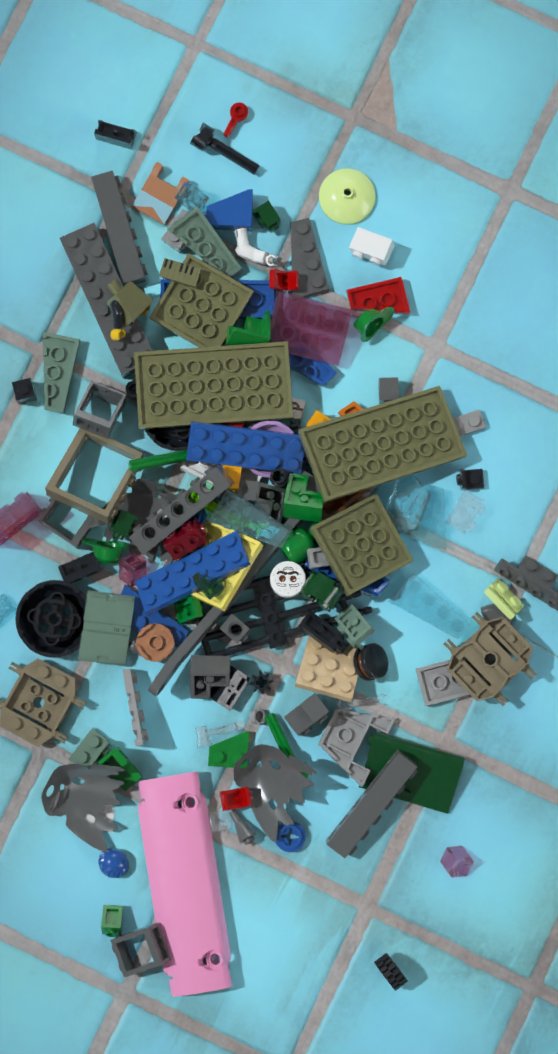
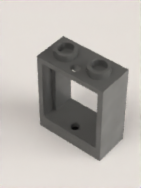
(93, 423)
(81, 534)
(156, 946)

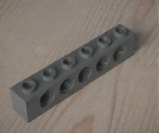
(221, 482)

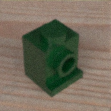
(267, 217)
(122, 524)

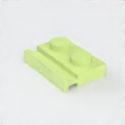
(504, 598)

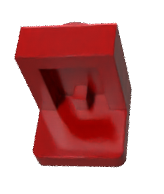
(283, 280)
(235, 798)

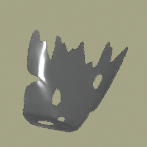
(143, 503)
(272, 784)
(83, 799)

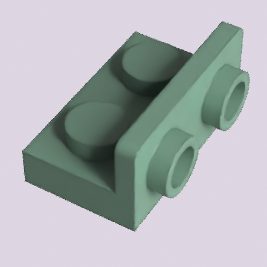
(353, 625)
(90, 749)

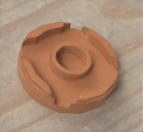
(155, 642)

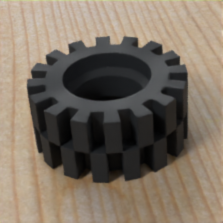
(390, 971)

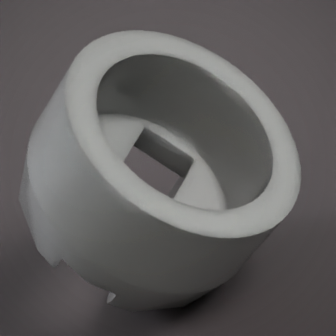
(257, 716)

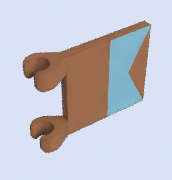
(157, 196)

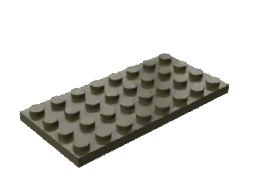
(213, 385)
(382, 443)

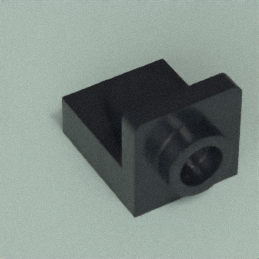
(470, 479)

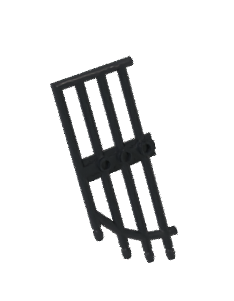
(270, 618)

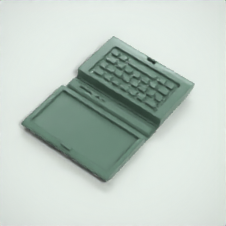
(106, 628)

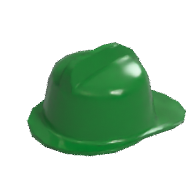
(371, 321)
(105, 551)

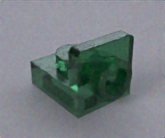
(207, 587)

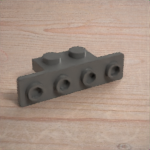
(532, 578)

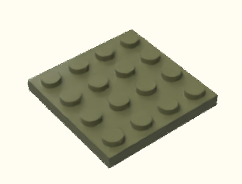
(204, 311)
(361, 544)

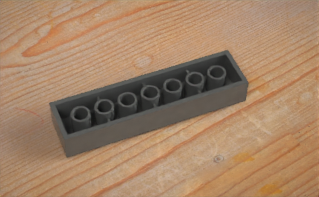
(94, 273)

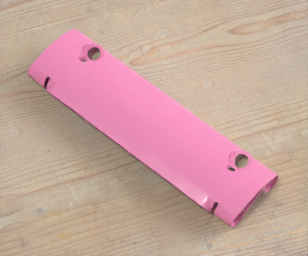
(185, 883)

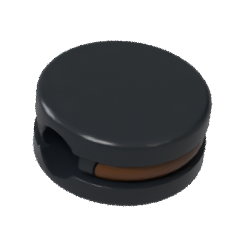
(371, 662)

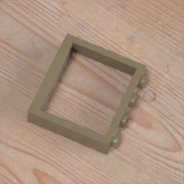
(119, 496)

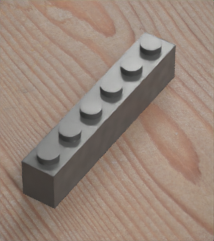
(118, 228)
(371, 804)

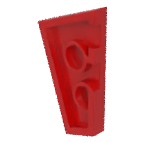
(380, 296)

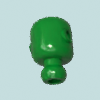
(297, 545)

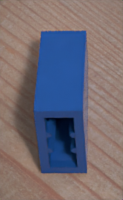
(231, 212)

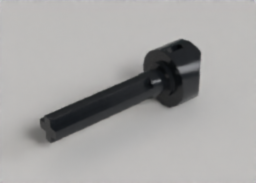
(206, 139)

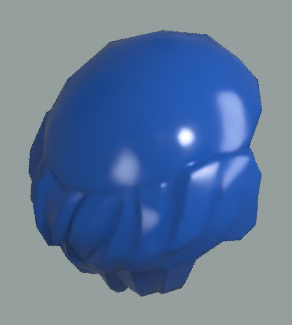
(113, 863)

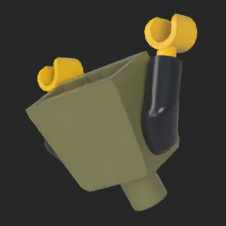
(126, 305)

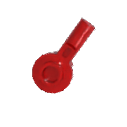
(238, 113)

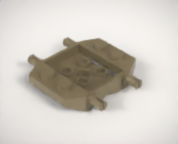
(478, 647)
(23, 697)

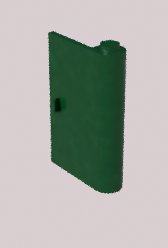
(435, 776)

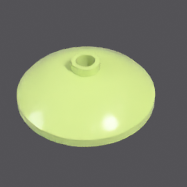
(346, 208)

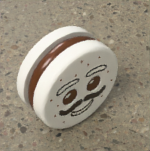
(287, 579)

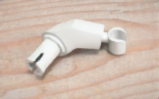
(250, 253)

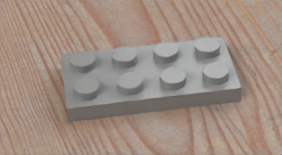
(439, 685)

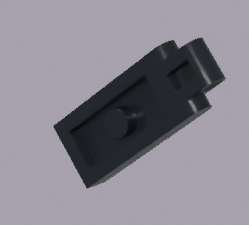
(323, 633)

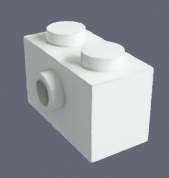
(371, 246)

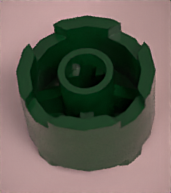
(322, 589)

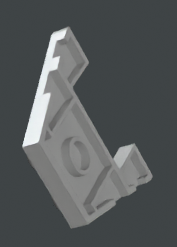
(345, 735)

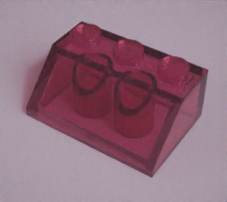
(17, 515)

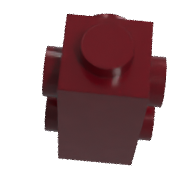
(189, 537)

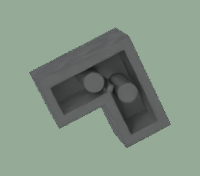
(266, 497)
(208, 672)
(306, 714)

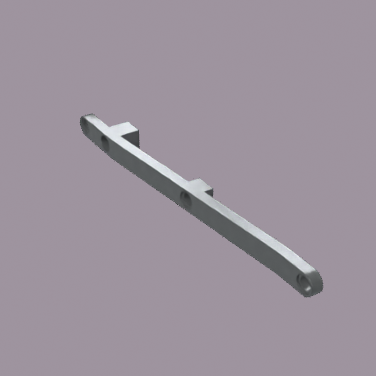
(215, 614)

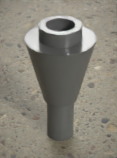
(244, 832)

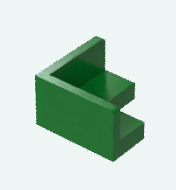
(254, 331)
(300, 502)
(119, 759)

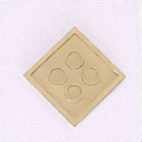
(327, 671)

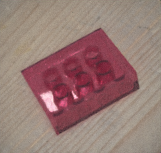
(310, 327)

